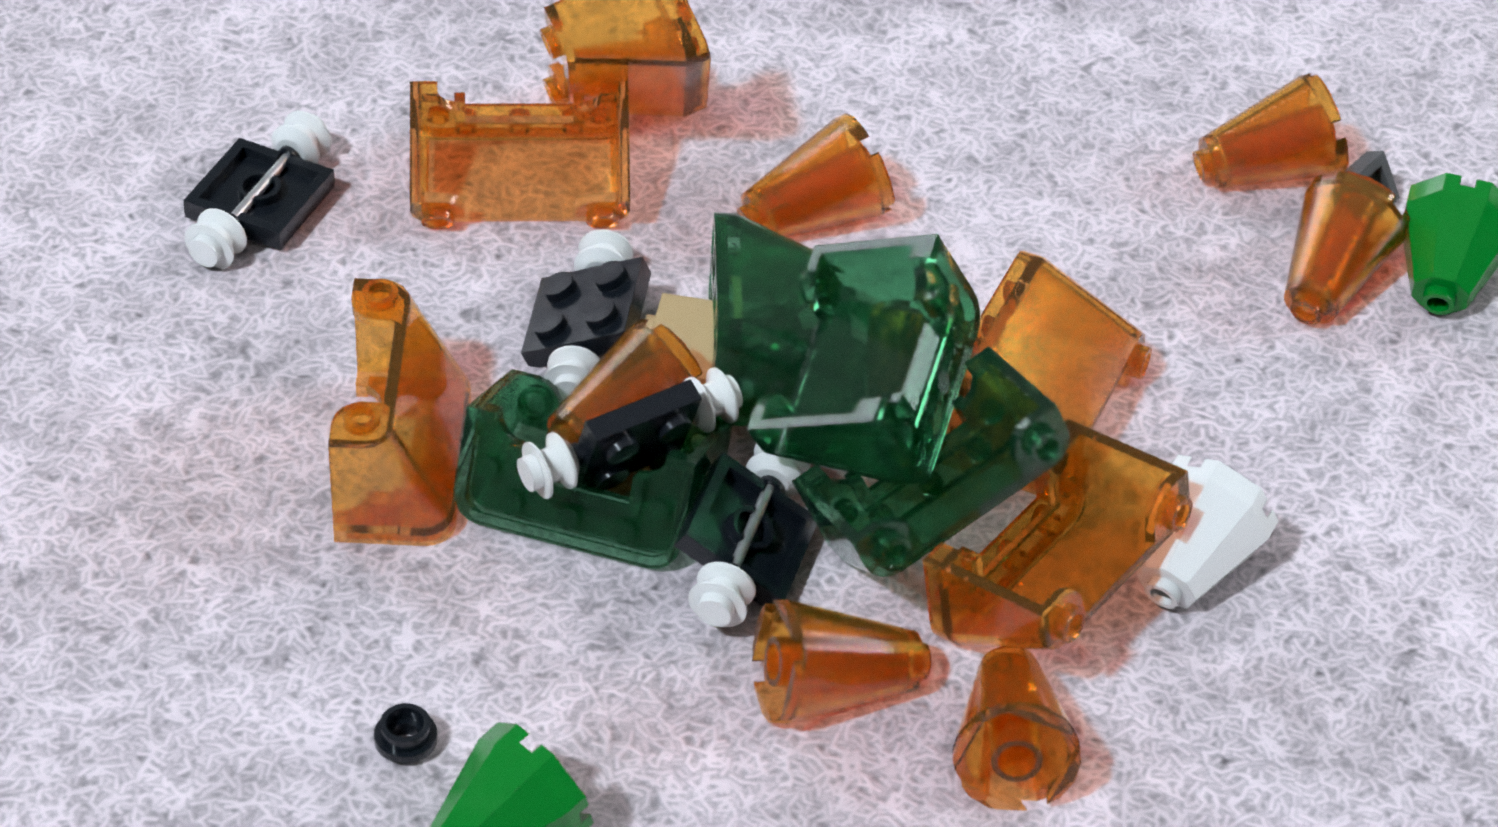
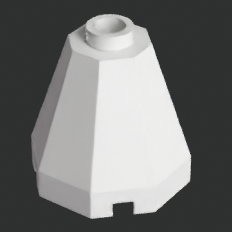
(1219, 537)

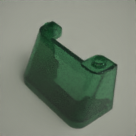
(758, 308)
(880, 360)
(1002, 445)
(626, 523)

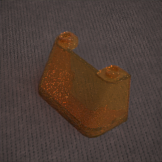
(635, 41)
(519, 158)
(1059, 340)
(398, 455)
(1064, 552)

